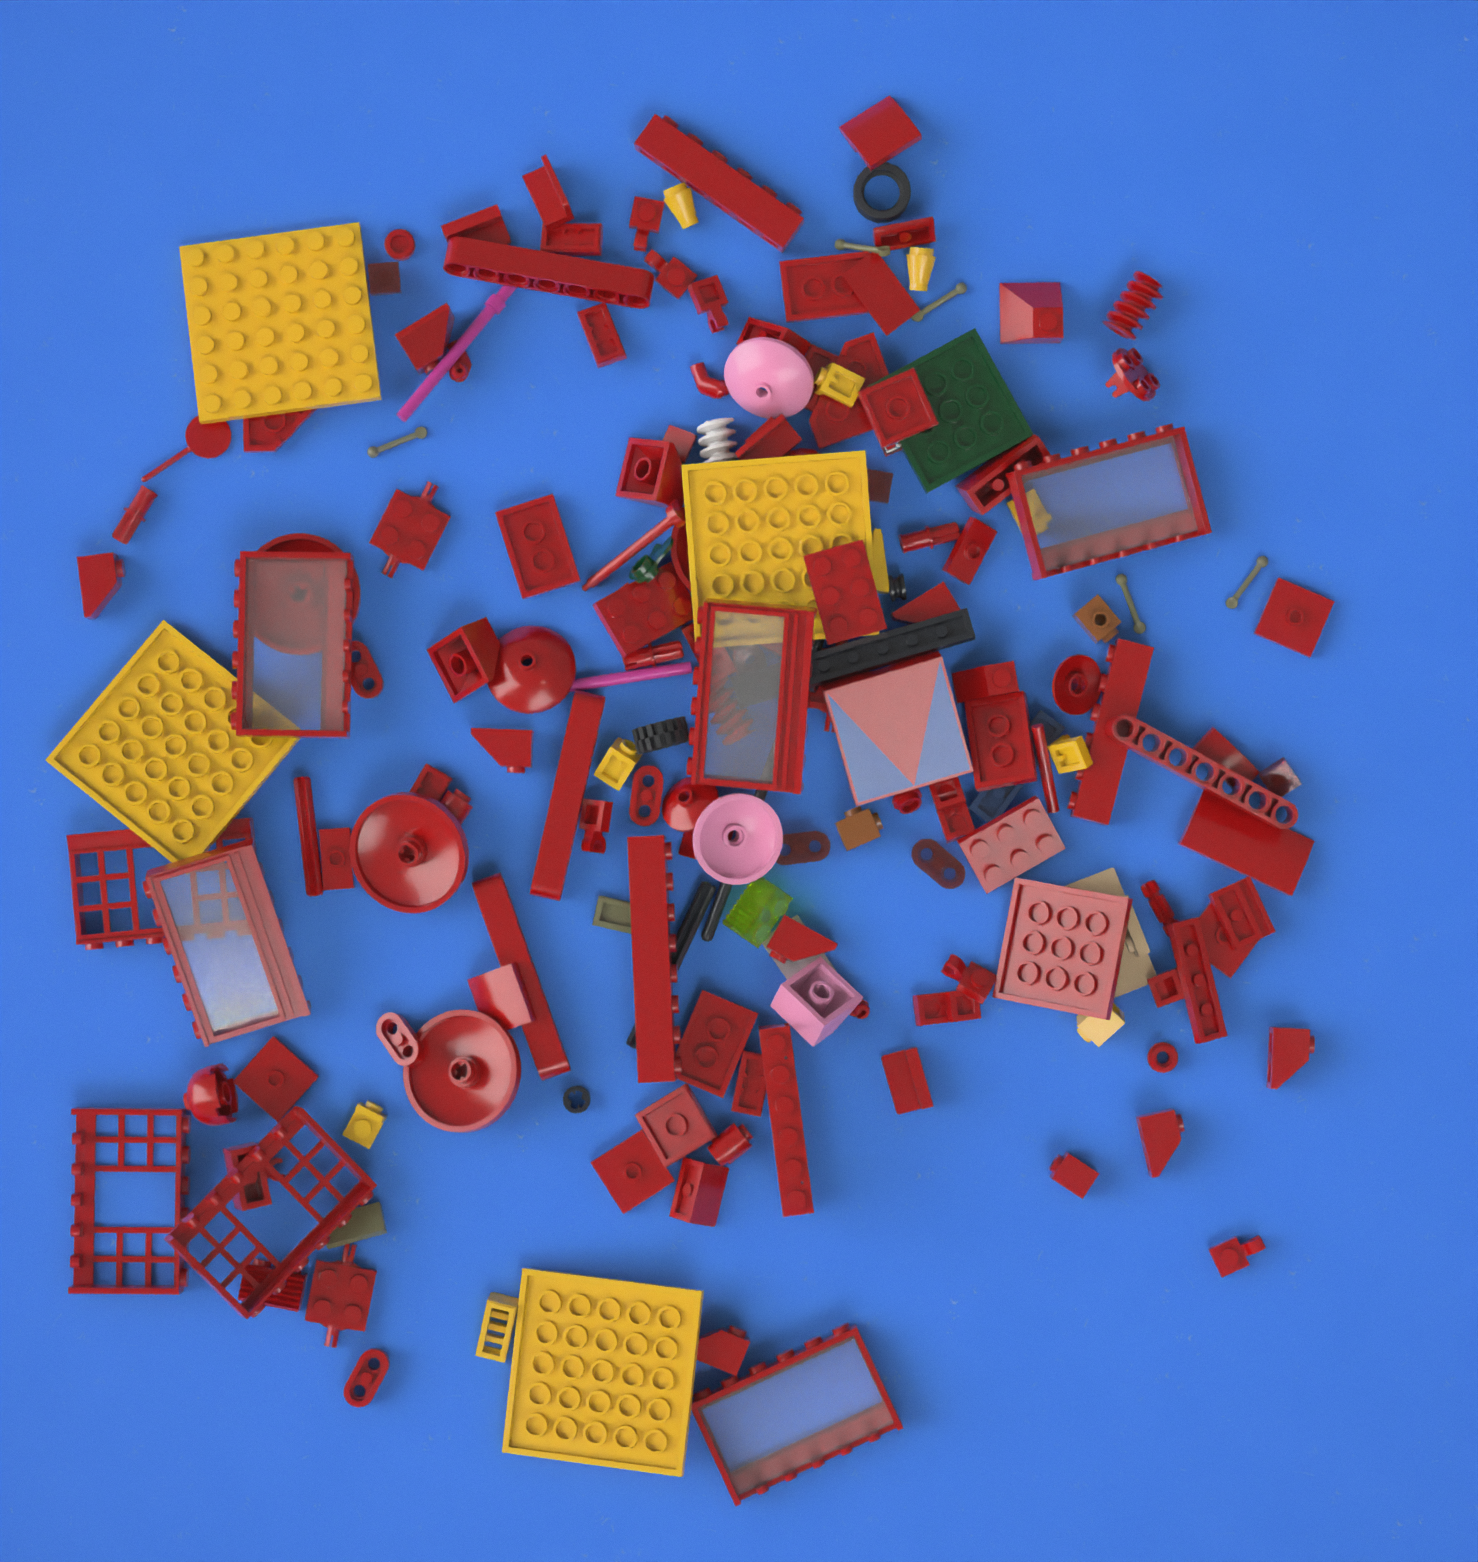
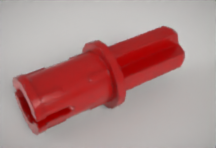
(134, 515)
(929, 537)
(653, 654)

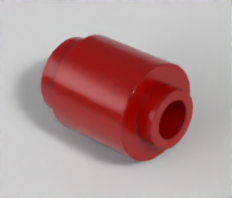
(457, 804)
(730, 1144)

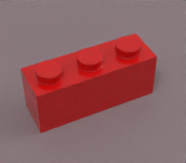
(989, 483)

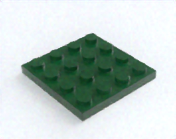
(972, 412)

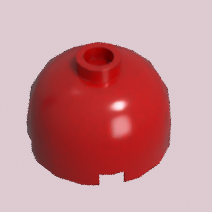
(212, 1096)

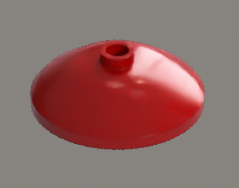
(544, 681)

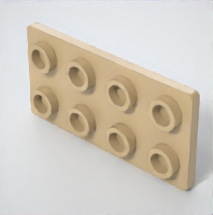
(1135, 961)

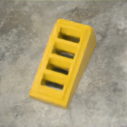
(880, 566)
(497, 1307)

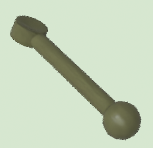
(840, 244)
(960, 288)
(419, 433)
(1232, 602)
(1139, 627)

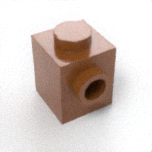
(1097, 620)
(858, 827)

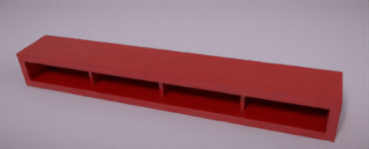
(653, 959)

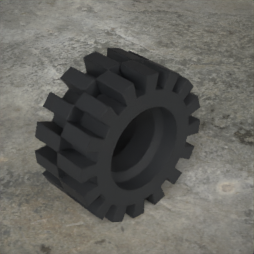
(661, 735)

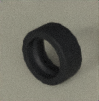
(888, 215)

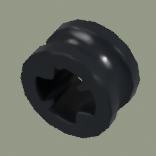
(897, 587)
(585, 1096)

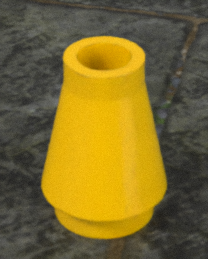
(681, 204)
(920, 266)

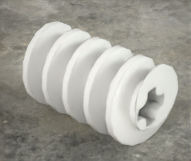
(716, 440)

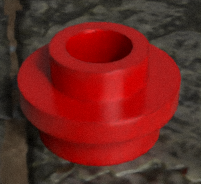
(907, 801)
(1171, 1061)

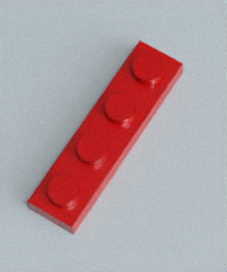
(1197, 980)

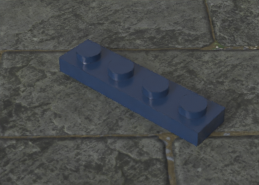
(994, 802)

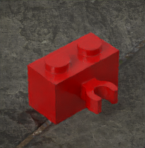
(256, 1191)

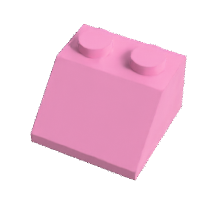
(815, 1001)

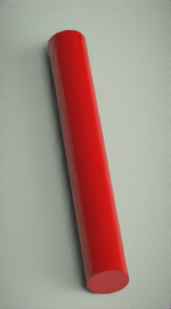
(1045, 768)

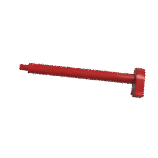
(675, 517)

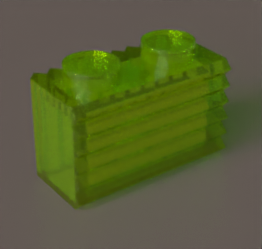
(757, 911)

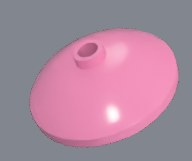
(772, 366)
(750, 852)

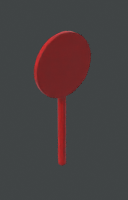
(203, 440)

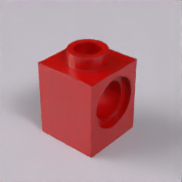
(1072, 1174)

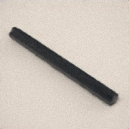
(686, 932)

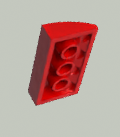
(1246, 844)

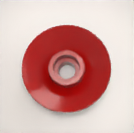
(1076, 684)
(683, 814)

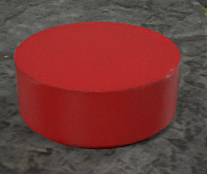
(400, 245)

